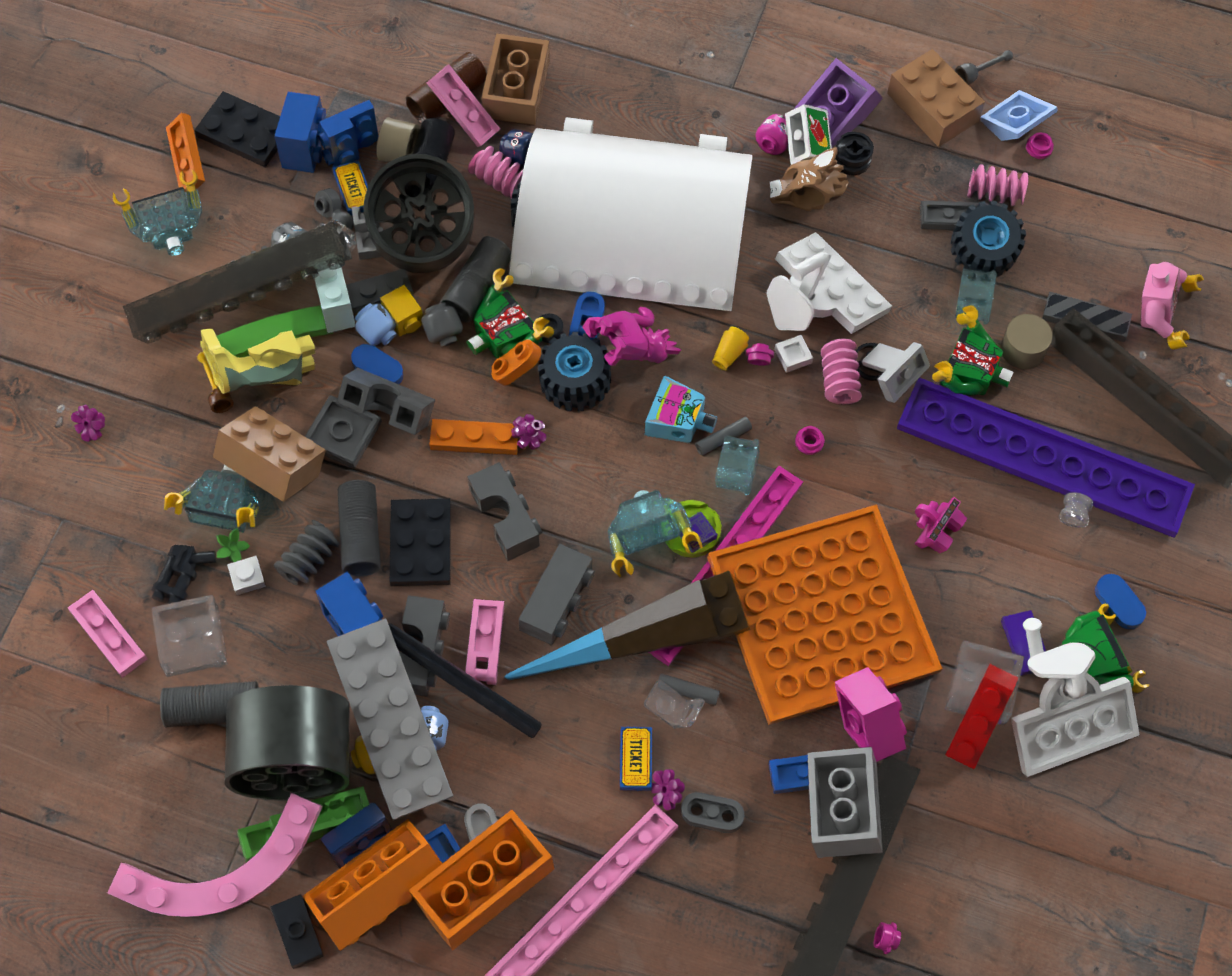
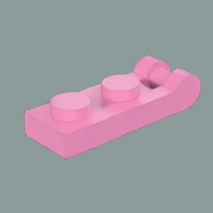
(485, 639)

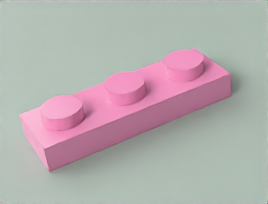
(463, 105)
(107, 633)

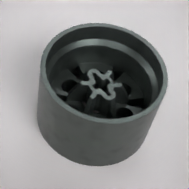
(412, 171)
(287, 742)

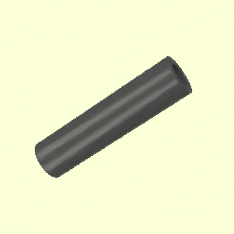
(716, 439)
(691, 689)

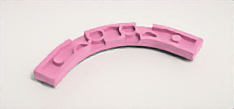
(232, 889)

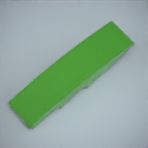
(301, 322)
(335, 811)

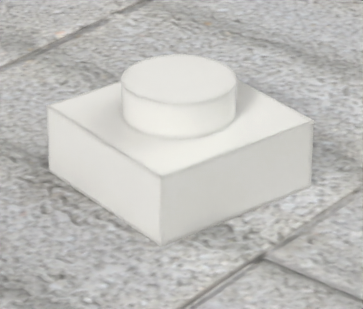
(793, 353)
(246, 575)

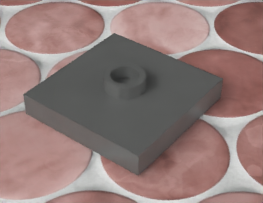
(343, 431)

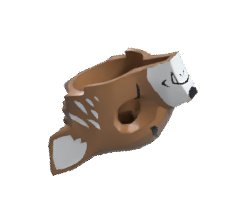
(817, 176)

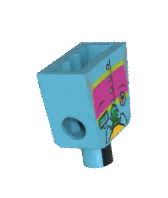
(677, 413)

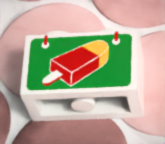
(807, 132)

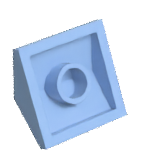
(1017, 115)

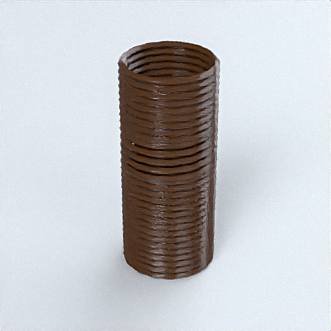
(424, 102)

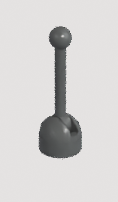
(969, 71)

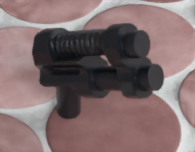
(181, 563)

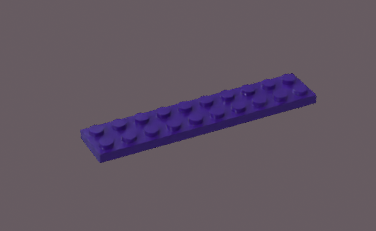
(1046, 457)

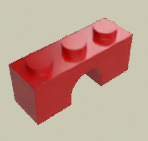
(982, 716)

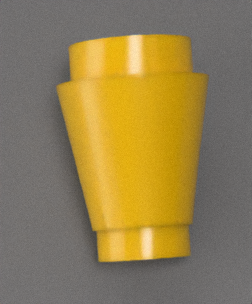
(730, 347)

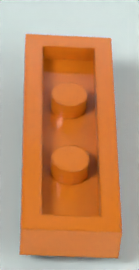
(184, 150)
(473, 437)

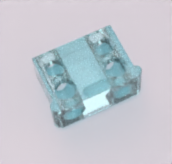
(977, 290)
(737, 464)

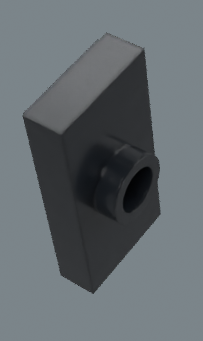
(297, 931)

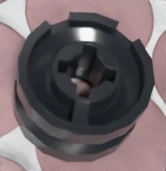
(854, 163)

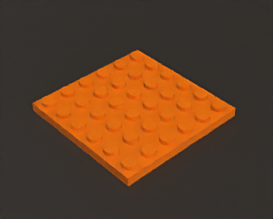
(825, 608)

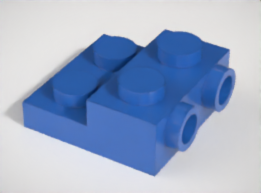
(348, 132)

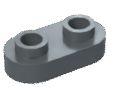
(713, 810)

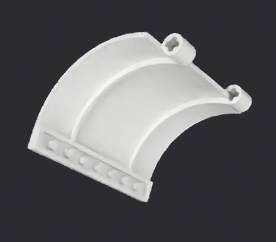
(630, 216)

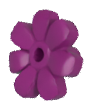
(88, 422)
(528, 431)
(667, 789)

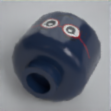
(515, 145)

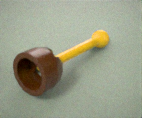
(218, 402)

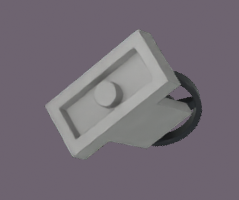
(898, 367)

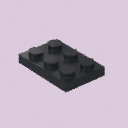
(240, 129)
(420, 542)

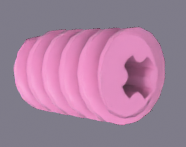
(495, 172)
(998, 184)
(840, 372)

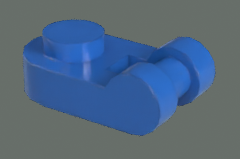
(587, 306)

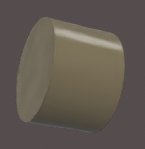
(396, 139)
(1026, 341)

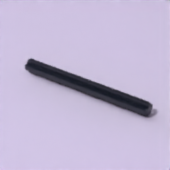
(465, 683)

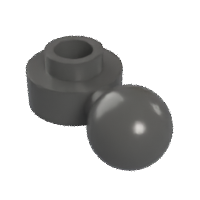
(329, 205)

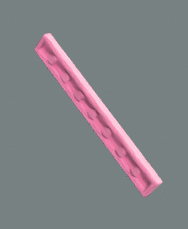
(587, 895)

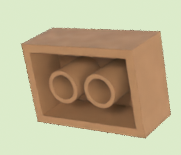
(516, 78)
(935, 97)
(269, 453)

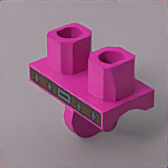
(936, 520)

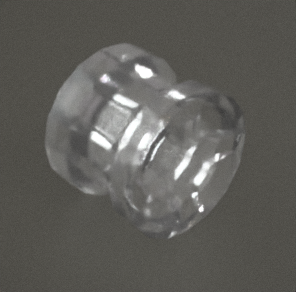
(1076, 510)

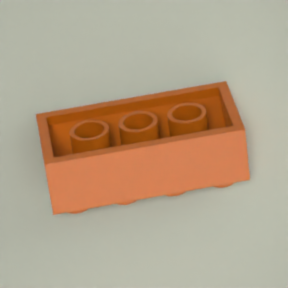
(482, 879)
(372, 884)

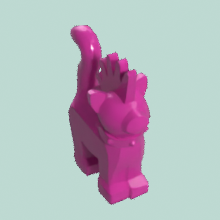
(629, 339)

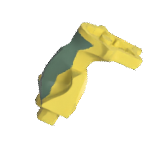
(271, 362)

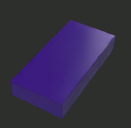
(1017, 637)

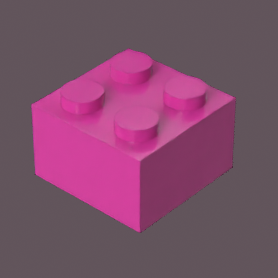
(871, 713)

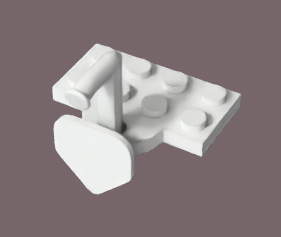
(821, 287)
(1075, 720)

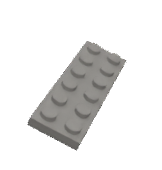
(389, 719)

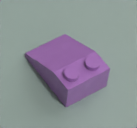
(845, 98)

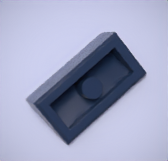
(356, 834)

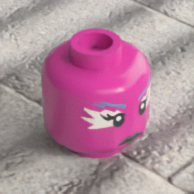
(772, 135)

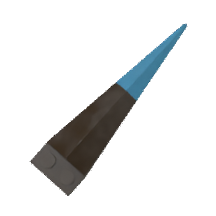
(689, 616)

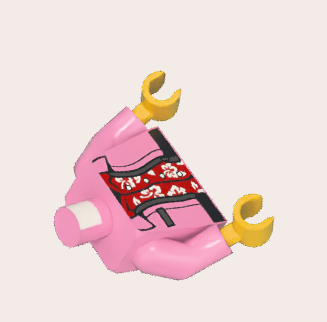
(1161, 297)

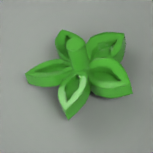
(231, 546)

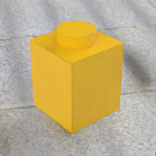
(403, 310)

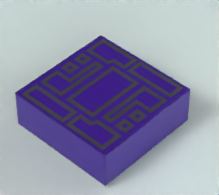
(703, 529)

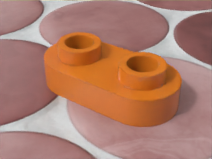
(516, 362)

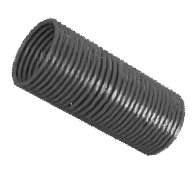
(476, 277)
(359, 528)
(180, 703)

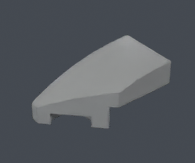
(364, 243)

